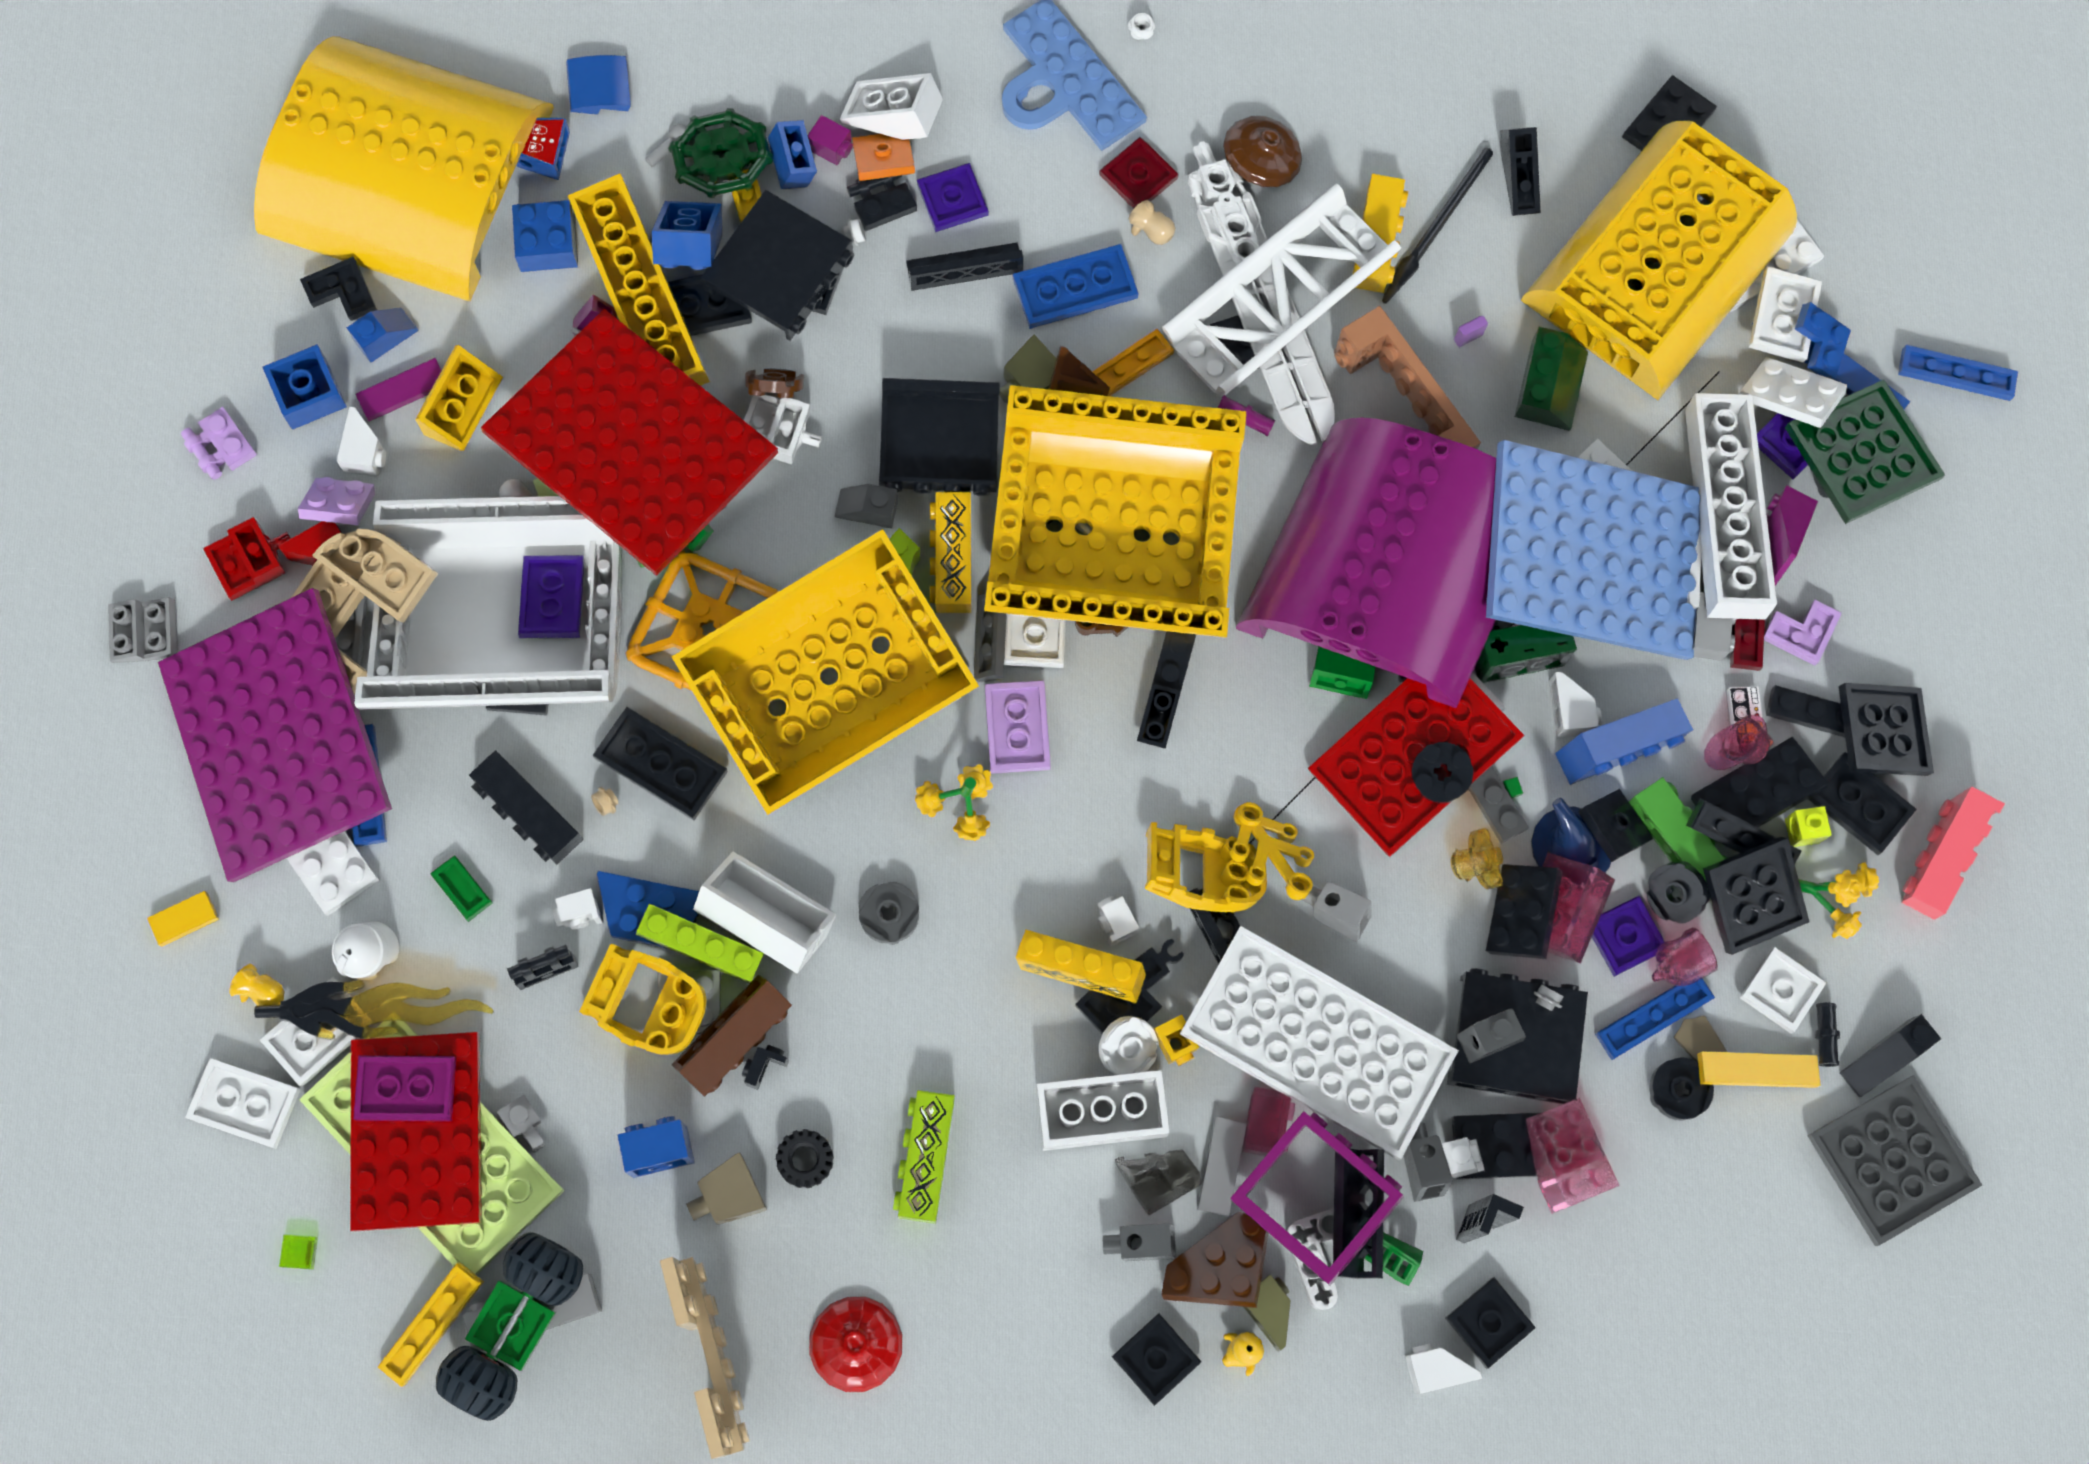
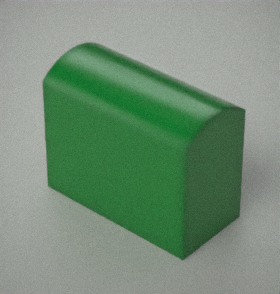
(1513, 787)

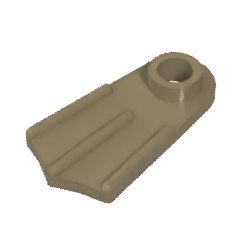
(1698, 1036)

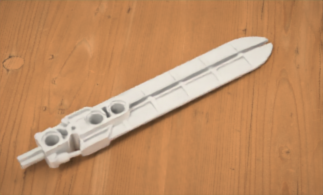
(1240, 213)

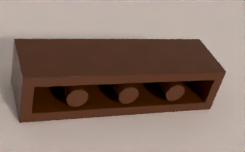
(732, 1035)

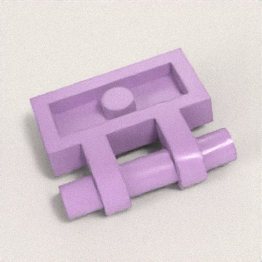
(226, 438)

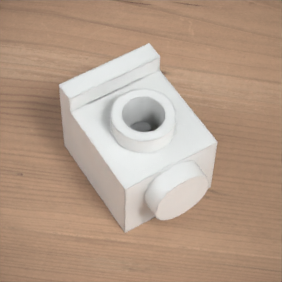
(577, 910)
(1117, 920)
(1463, 1157)

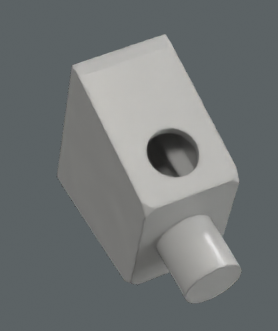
(1347, 916)

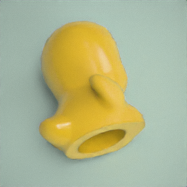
(260, 988)
(1237, 1353)

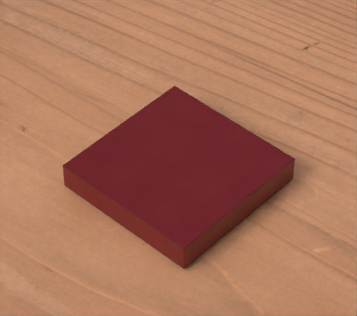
(1138, 173)

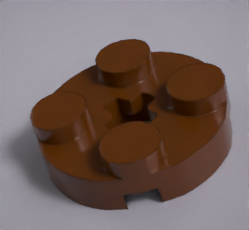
(774, 381)

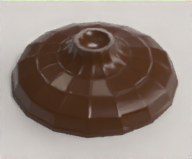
(1263, 151)

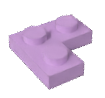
(1803, 639)

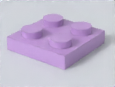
(336, 501)

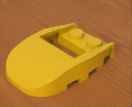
(1223, 878)
(673, 1016)

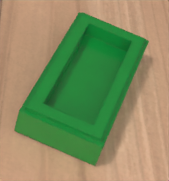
(461, 888)

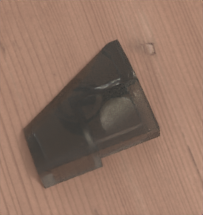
(1159, 1178)

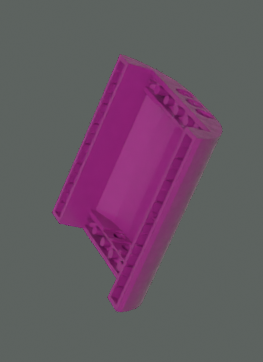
(1386, 555)

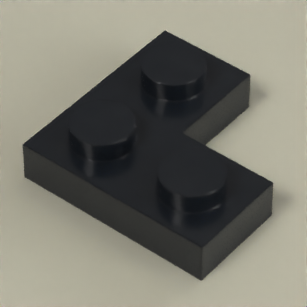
(340, 281)

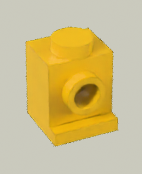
(1169, 1031)

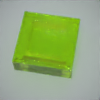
(298, 1252)

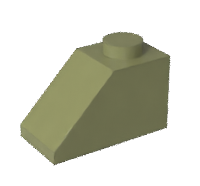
(1272, 1311)

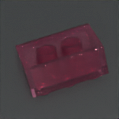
(1578, 907)

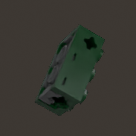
(1522, 651)

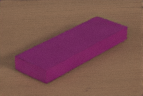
(399, 390)

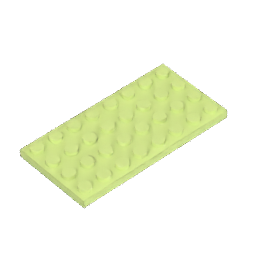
(512, 1181)

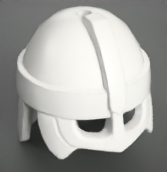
(371, 945)

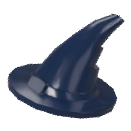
(1568, 836)

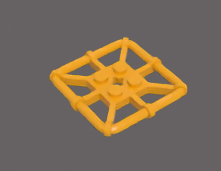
(699, 611)

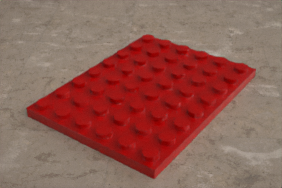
(630, 441)

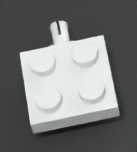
(782, 423)

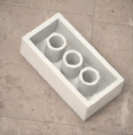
(1102, 1110)

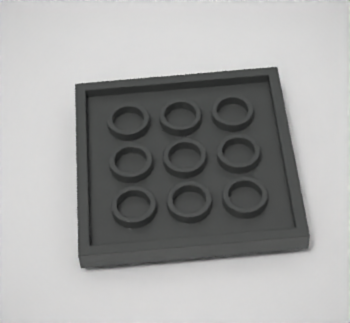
(1894, 1160)

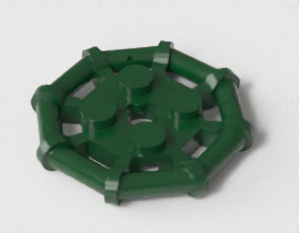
(716, 140)

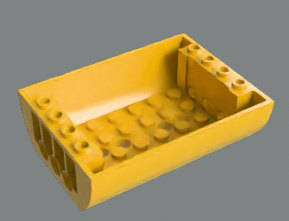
(1702, 266)

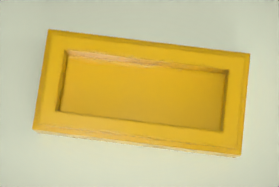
(183, 918)

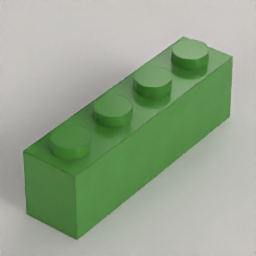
(1666, 822)

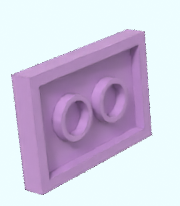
(1017, 727)

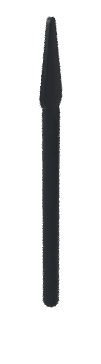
(1410, 264)

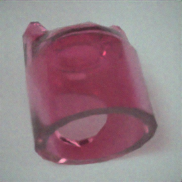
(1685, 959)

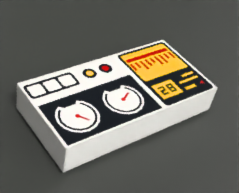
(1743, 702)

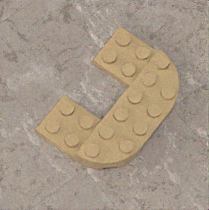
(366, 566)
(696, 1310)

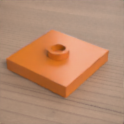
(882, 156)

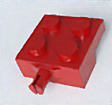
(245, 558)

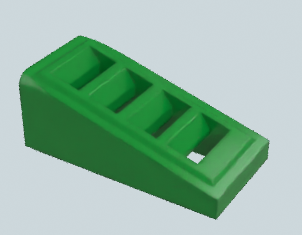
(1404, 1251)

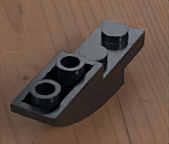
(1166, 689)

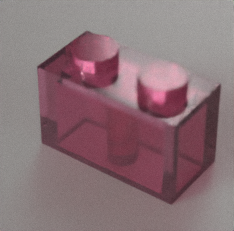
(1266, 1120)

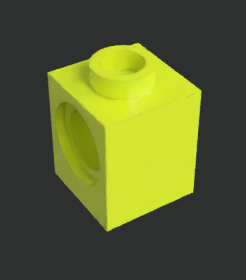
(1808, 826)

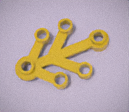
(1251, 820)

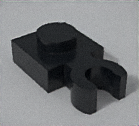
(1155, 964)

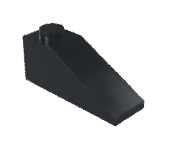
(1521, 169)
(1890, 1055)

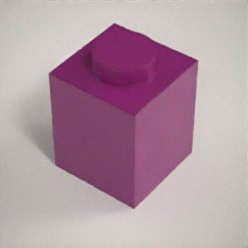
(830, 140)

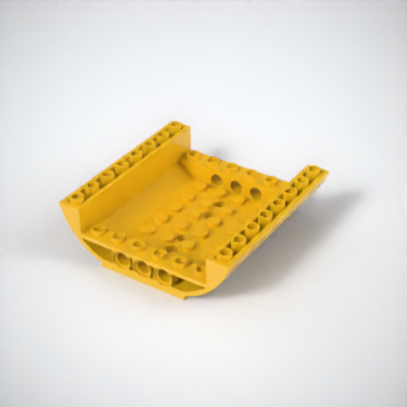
(1118, 471)

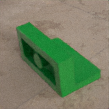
(1341, 674)

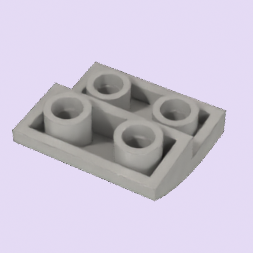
(142, 630)

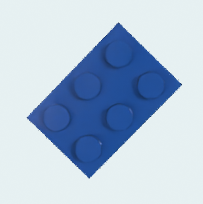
(687, 234)

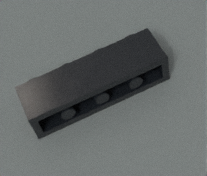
(525, 807)

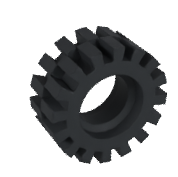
(804, 1139)

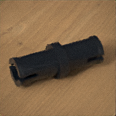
(1827, 1034)

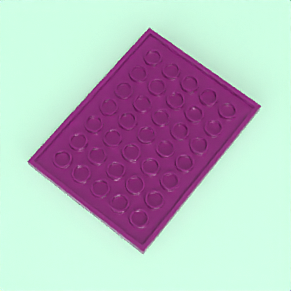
(274, 735)

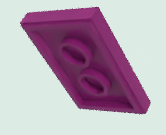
(405, 1088)

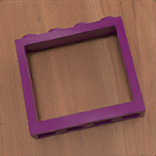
(1362, 1164)

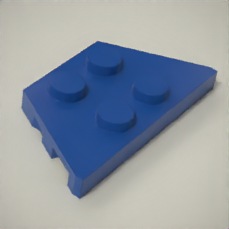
(628, 898)

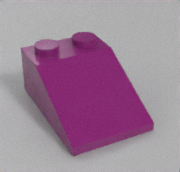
(1787, 525)

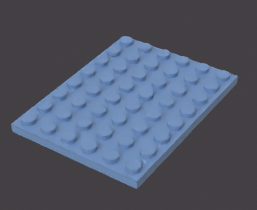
(1593, 551)

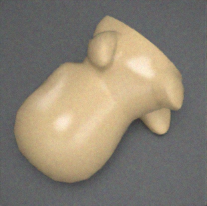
(1156, 225)

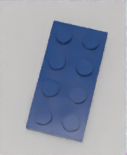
(1075, 286)

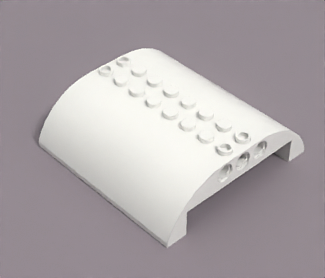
(464, 630)

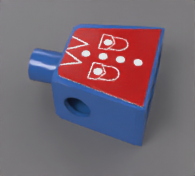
(545, 147)

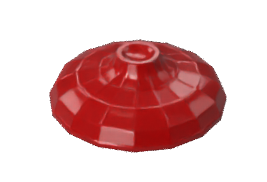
(855, 1344)

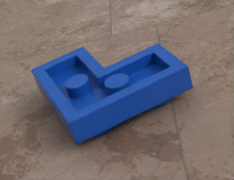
(1829, 339)

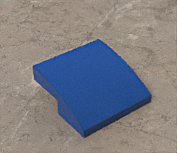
(598, 84)

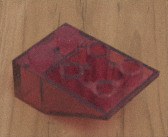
(1568, 1156)

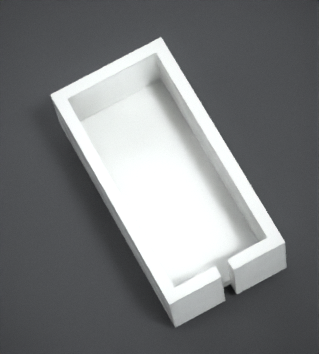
(764, 912)

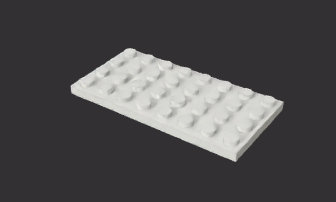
(1319, 1043)

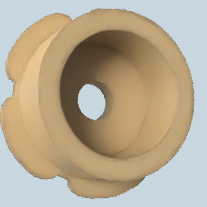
(604, 801)

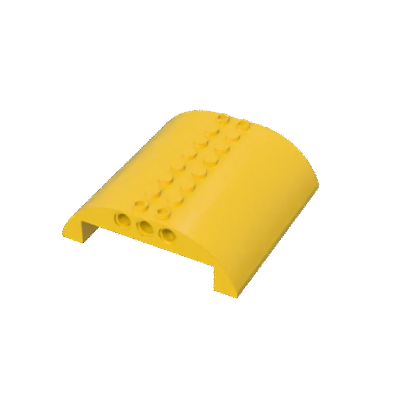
(391, 163)

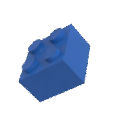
(544, 236)
(304, 387)
(655, 1147)

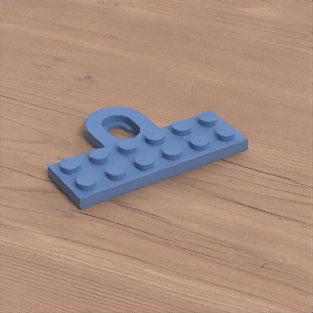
(1074, 75)

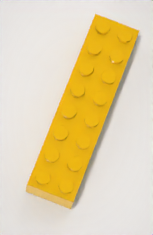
(631, 279)

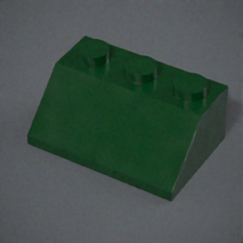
(1552, 379)

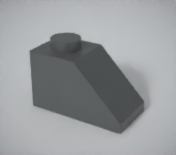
(868, 505)

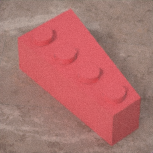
(1950, 851)

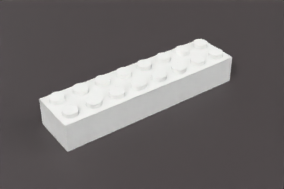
(1731, 506)

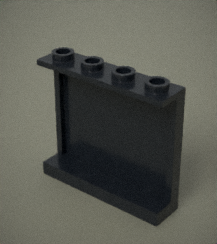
(779, 263)
(939, 435)
(1548, 1058)

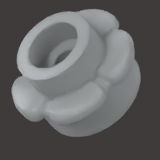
(1548, 998)

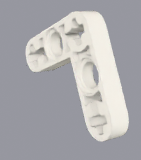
(1314, 1246)

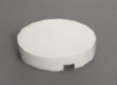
(1128, 1046)

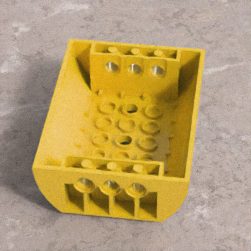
(796, 635)

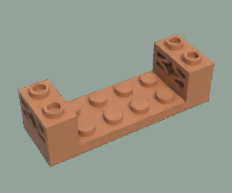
(1377, 337)

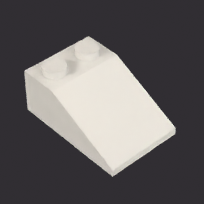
(894, 106)

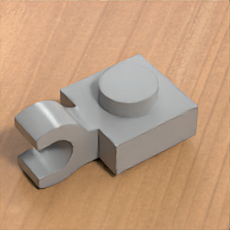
(520, 1120)

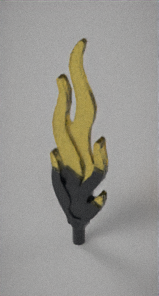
(356, 1013)

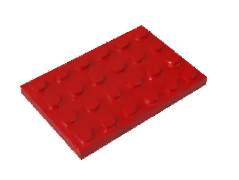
(1374, 760)
(419, 1169)

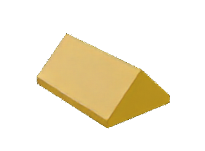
(458, 399)

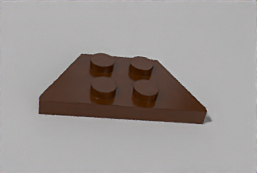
(1075, 376)

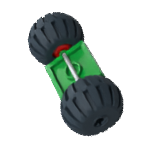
(509, 1326)

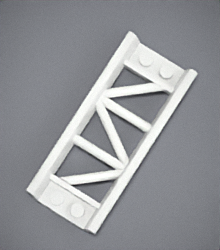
(1199, 343)

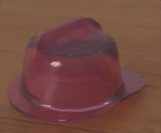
(1739, 743)

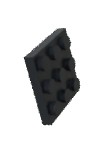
(1885, 729)
(1756, 895)

